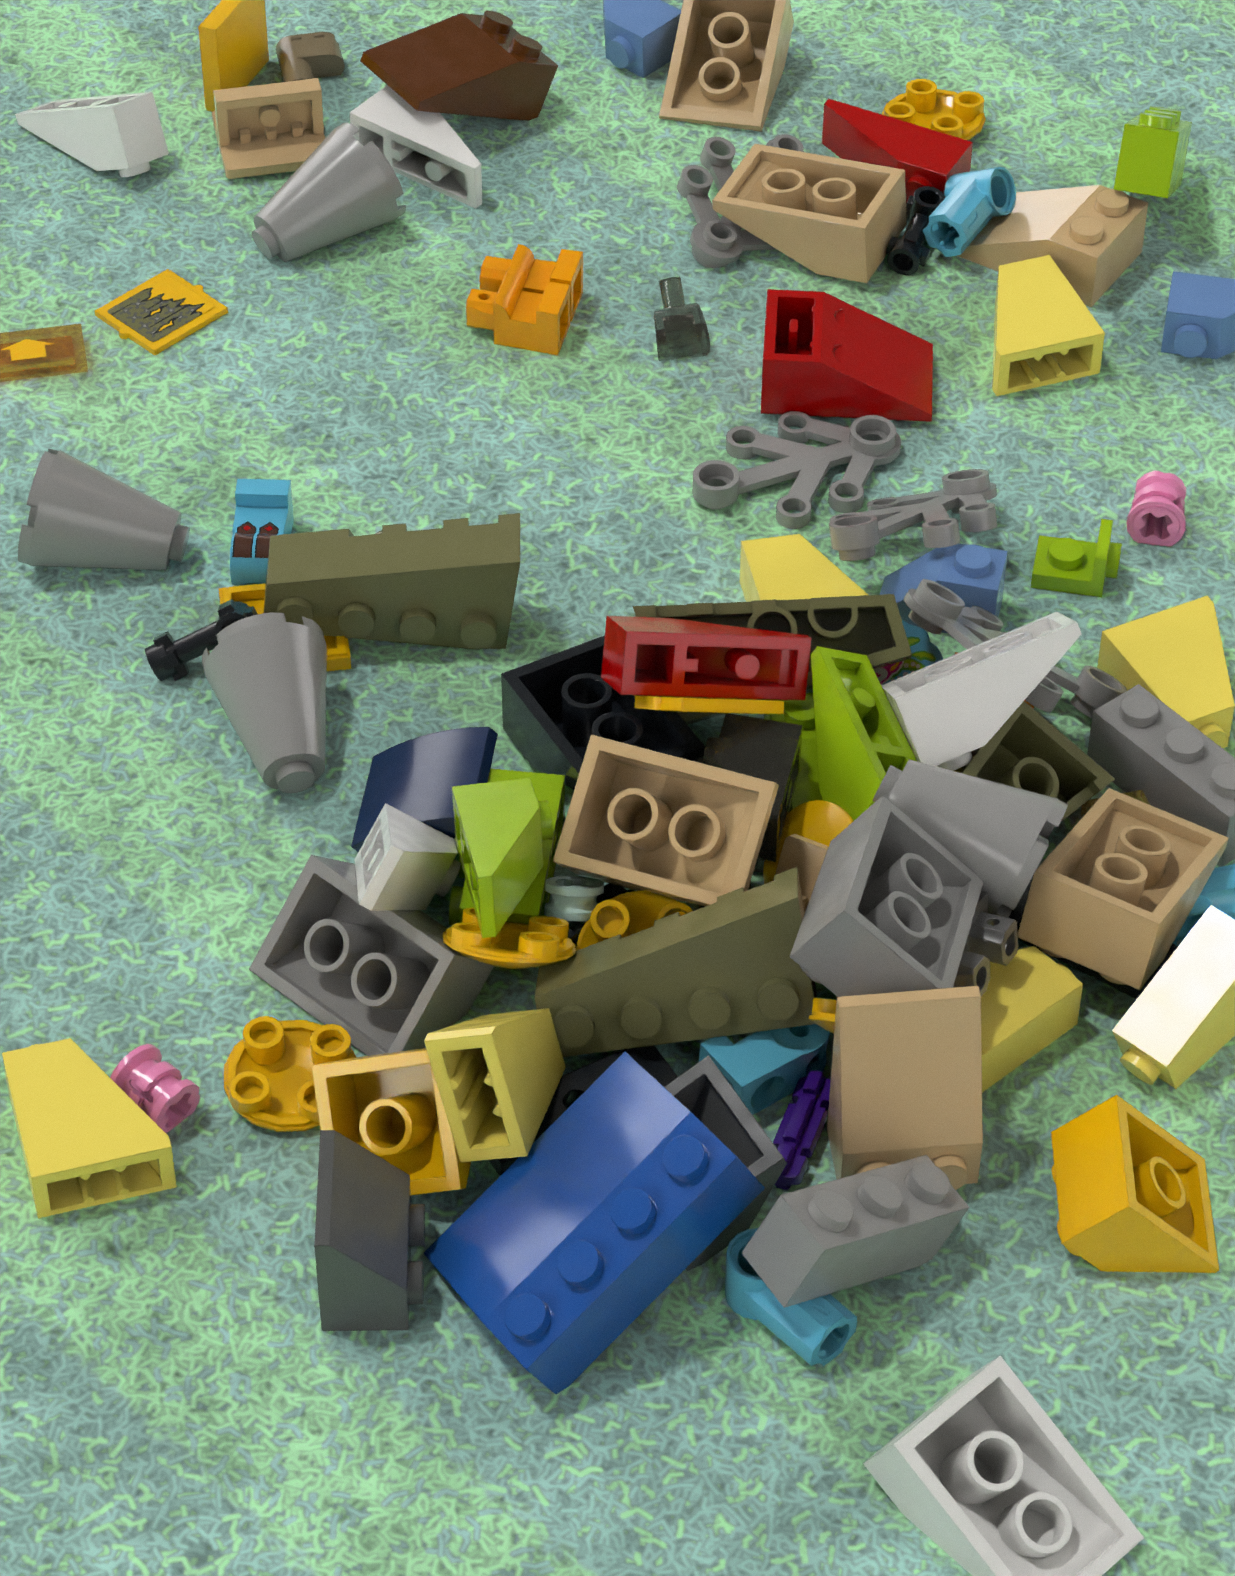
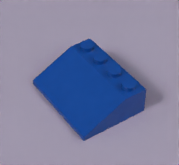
(592, 1223)

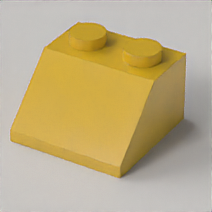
(395, 1112)
(1131, 1194)

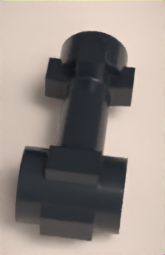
(908, 253)
(170, 657)

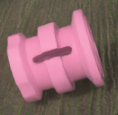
(1158, 510)
(156, 1086)

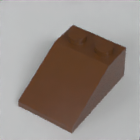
(467, 68)

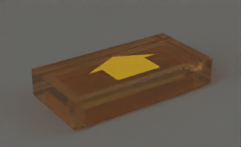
(42, 352)

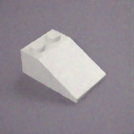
(972, 694)
(1002, 1484)

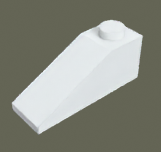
(102, 130)
(419, 146)
(404, 863)

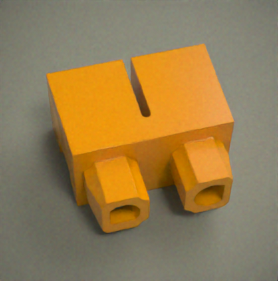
(527, 299)

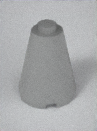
(329, 198)
(96, 521)
(274, 694)
(981, 822)

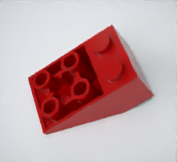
(841, 361)

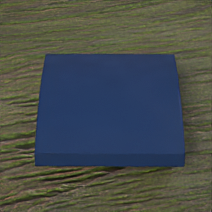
(421, 775)

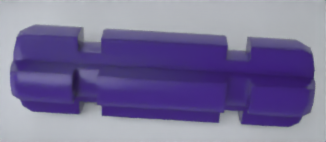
(802, 1127)

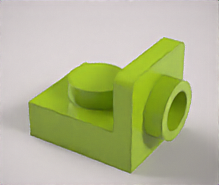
(1075, 564)

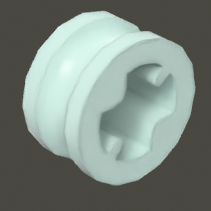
(572, 897)

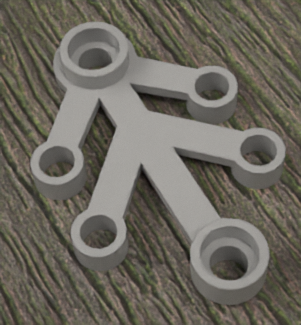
(717, 240)
(865, 444)
(963, 492)
(941, 609)

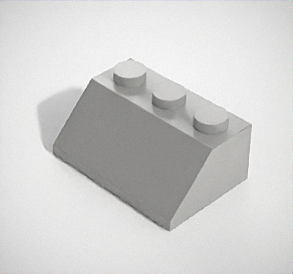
(886, 909)
(365, 969)

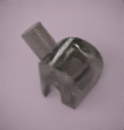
(679, 326)

